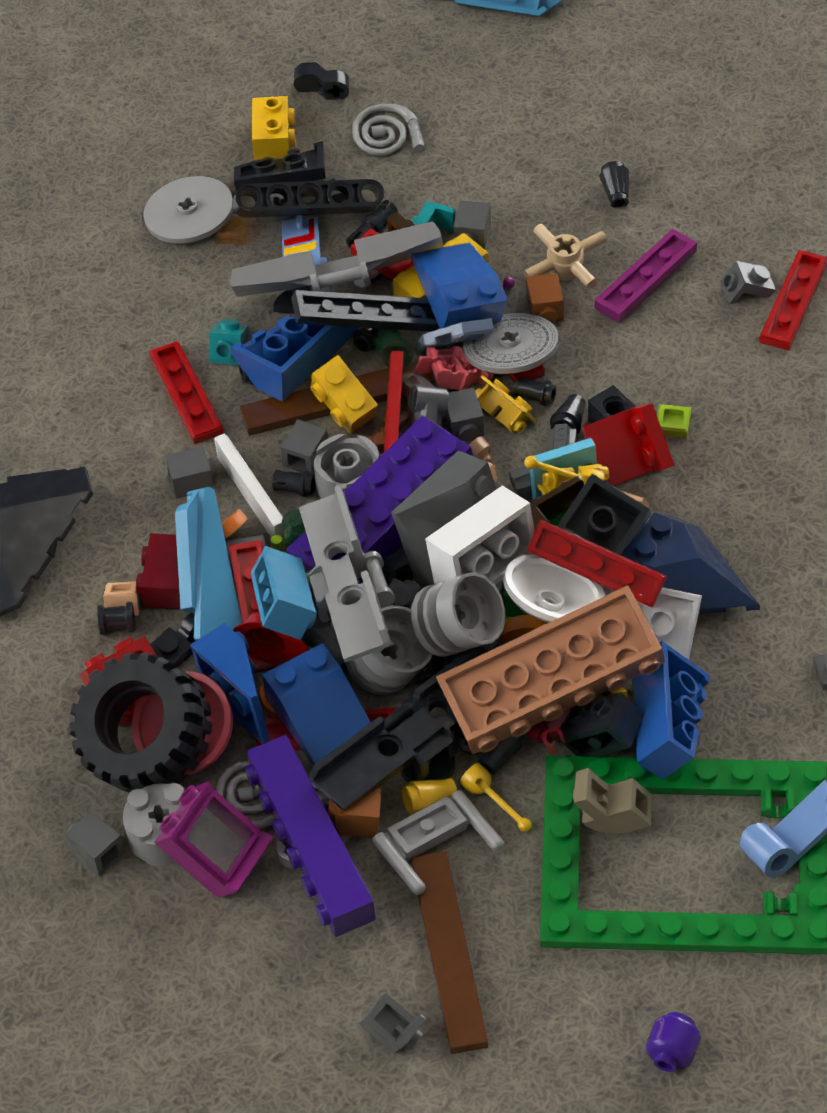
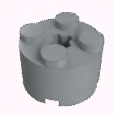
(342, 462)
(143, 816)

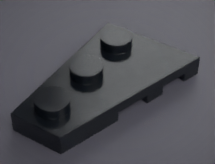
(291, 168)

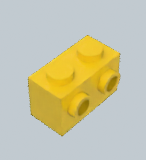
(272, 127)
(343, 394)

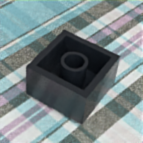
(605, 516)

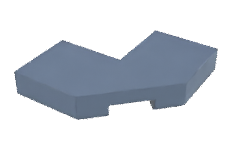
(447, 336)

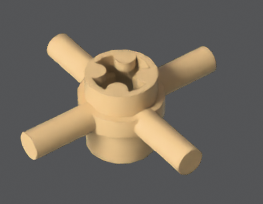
(566, 256)

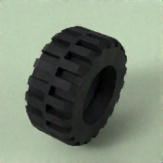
(107, 699)

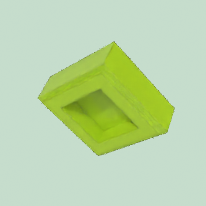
(674, 420)

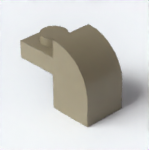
(612, 807)

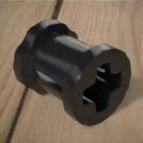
(116, 618)

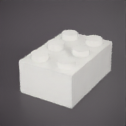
(482, 538)

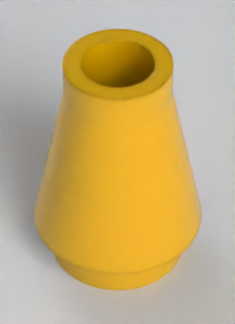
(424, 793)

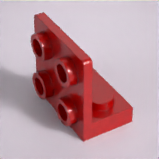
(630, 443)

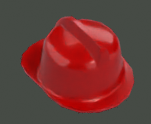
(268, 644)

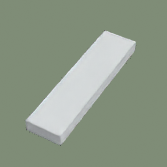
(249, 485)

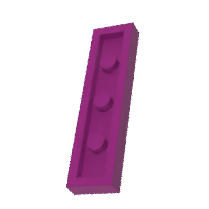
(645, 275)

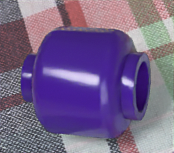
(673, 1042)

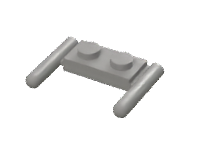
(428, 829)

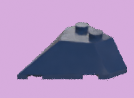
(689, 563)

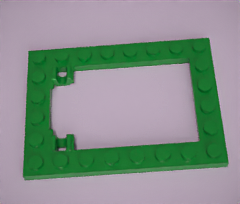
(567, 927)

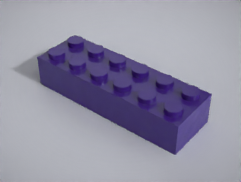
(387, 485)

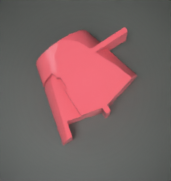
(450, 368)

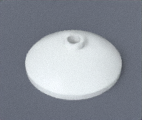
(547, 589)

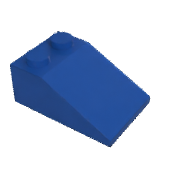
(459, 285)
(225, 660)
(315, 702)

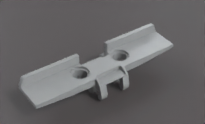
(300, 271)
(335, 583)

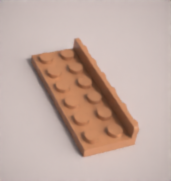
(551, 670)

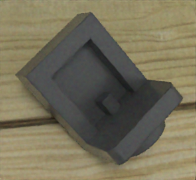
(746, 279)
(392, 1024)

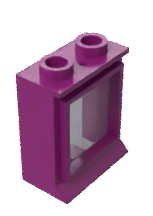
(212, 840)

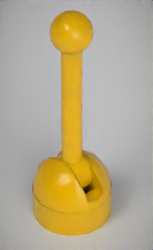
(531, 463)
(478, 781)

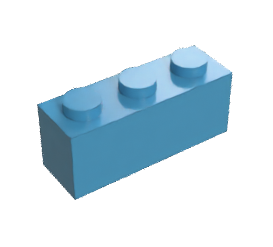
(283, 593)

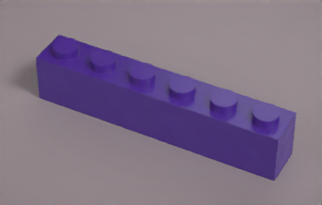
(310, 837)

